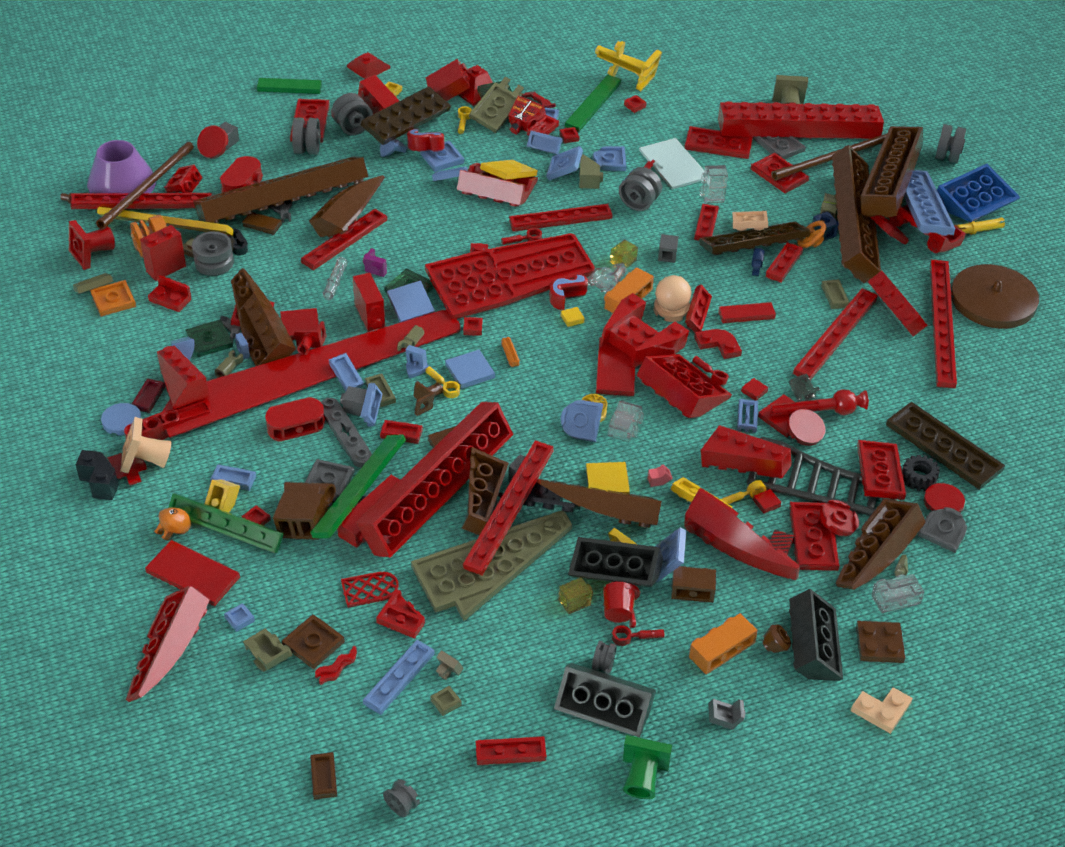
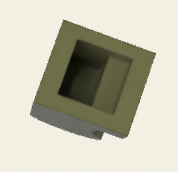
(829, 204)

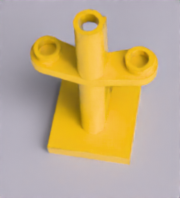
(645, 70)

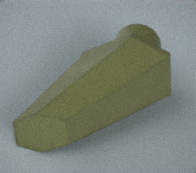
(902, 566)

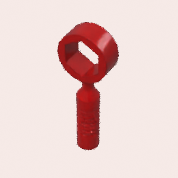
(518, 238)
(718, 377)
(642, 634)

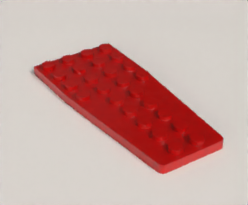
(506, 273)

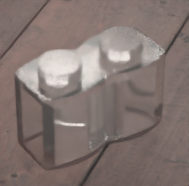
(625, 421)

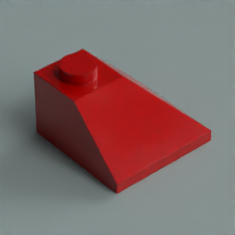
(367, 65)
(478, 77)

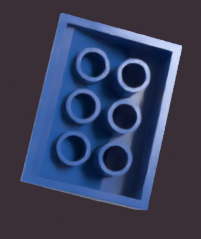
(976, 194)

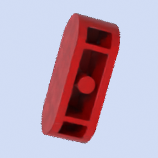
(241, 173)
(295, 419)

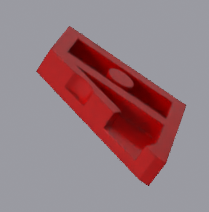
(401, 616)

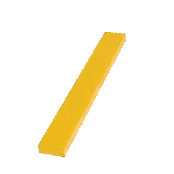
(175, 222)

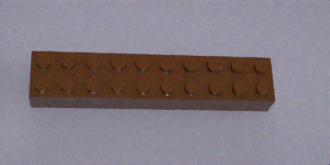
(892, 171)
(279, 189)
(856, 231)

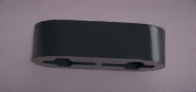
(239, 240)

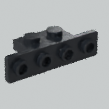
(547, 499)

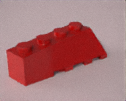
(181, 378)

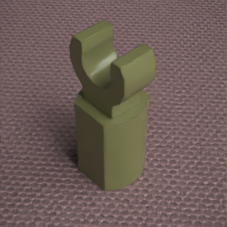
(411, 338)
(228, 364)

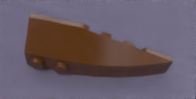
(610, 503)
(881, 542)

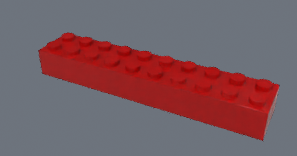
(800, 120)
(433, 480)

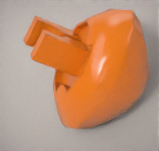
(173, 521)

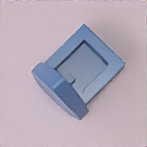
(389, 148)
(185, 345)
(416, 361)

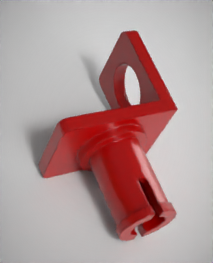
(310, 338)

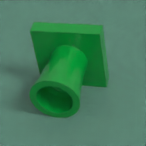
(645, 759)

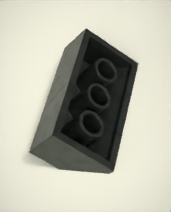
(616, 562)
(815, 637)
(604, 699)

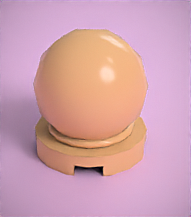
(672, 298)

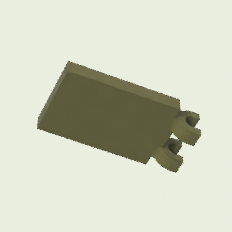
(496, 105)

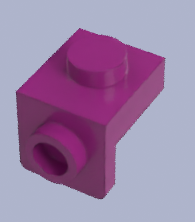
(374, 264)

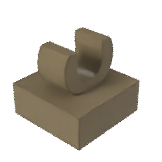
(447, 665)

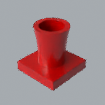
(83, 243)

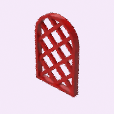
(374, 587)

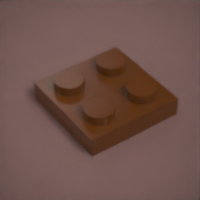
(313, 641)
(880, 641)

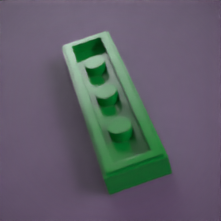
(289, 85)

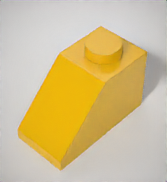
(222, 495)

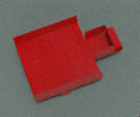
(133, 476)

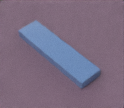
(398, 677)

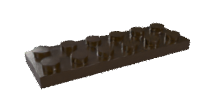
(405, 115)
(750, 238)
(945, 445)

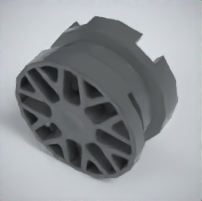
(604, 657)
(401, 798)

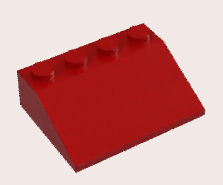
(682, 384)

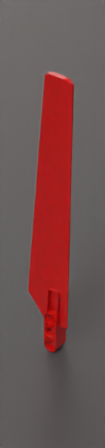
(290, 374)

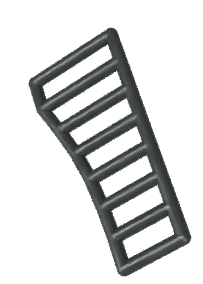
(810, 494)

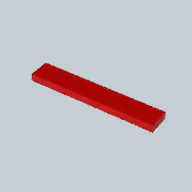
(560, 217)
(342, 241)

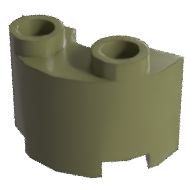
(267, 650)

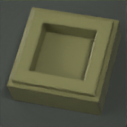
(446, 700)

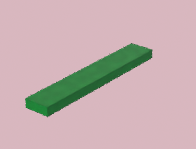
(593, 102)
(228, 523)

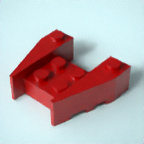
(636, 338)

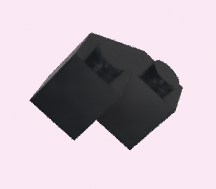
(99, 472)

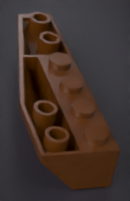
(344, 207)
(260, 322)

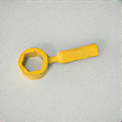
(463, 117)
(446, 385)
(751, 490)

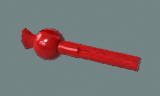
(843, 402)

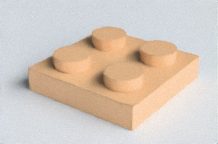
(750, 219)

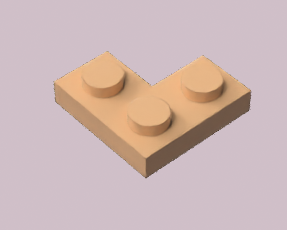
(885, 713)

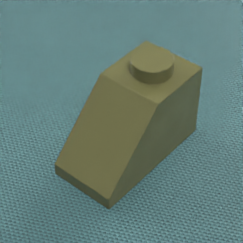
(589, 173)

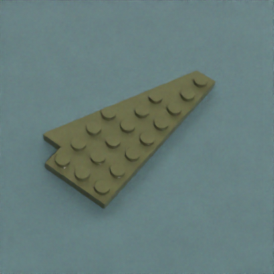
(451, 585)

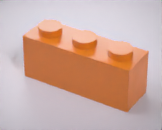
(635, 282)
(722, 643)

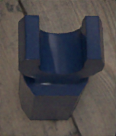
(757, 261)

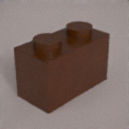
(693, 584)

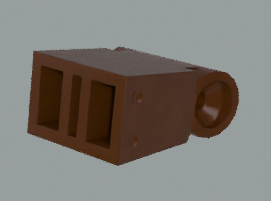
(302, 508)

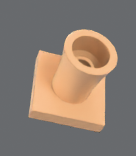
(143, 448)

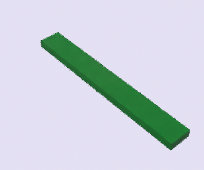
(357, 487)

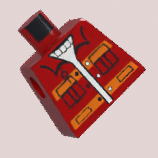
(525, 114)

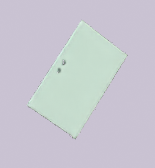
(673, 163)

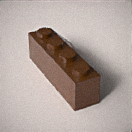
(484, 485)

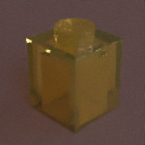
(624, 253)
(575, 595)

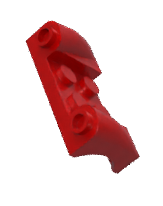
(936, 242)

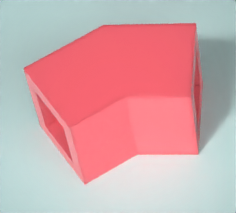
(659, 476)

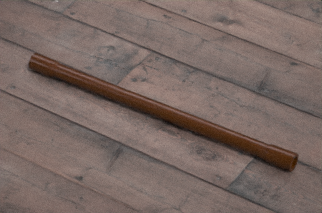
(786, 171)
(108, 217)

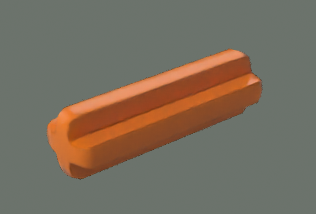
(510, 352)

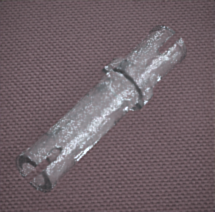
(330, 290)

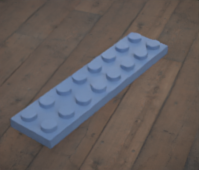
(927, 205)

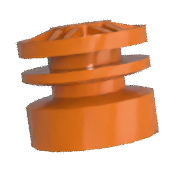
(155, 223)

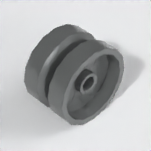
(349, 112)
(306, 136)
(953, 144)
(640, 188)
(212, 253)

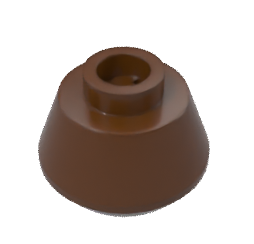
(776, 639)

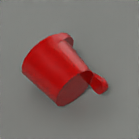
(619, 602)

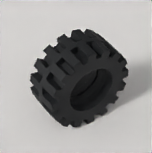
(923, 465)

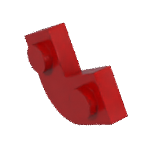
(719, 338)

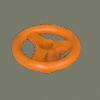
(816, 237)

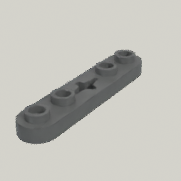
(352, 444)

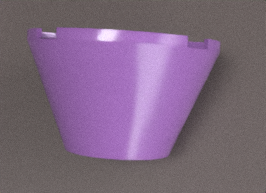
(118, 169)

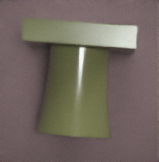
(790, 89)

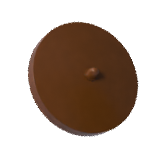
(994, 296)

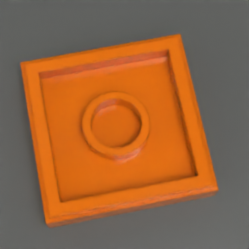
(113, 298)

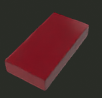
(149, 395)

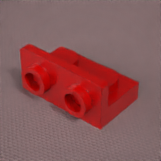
(184, 180)
(170, 294)

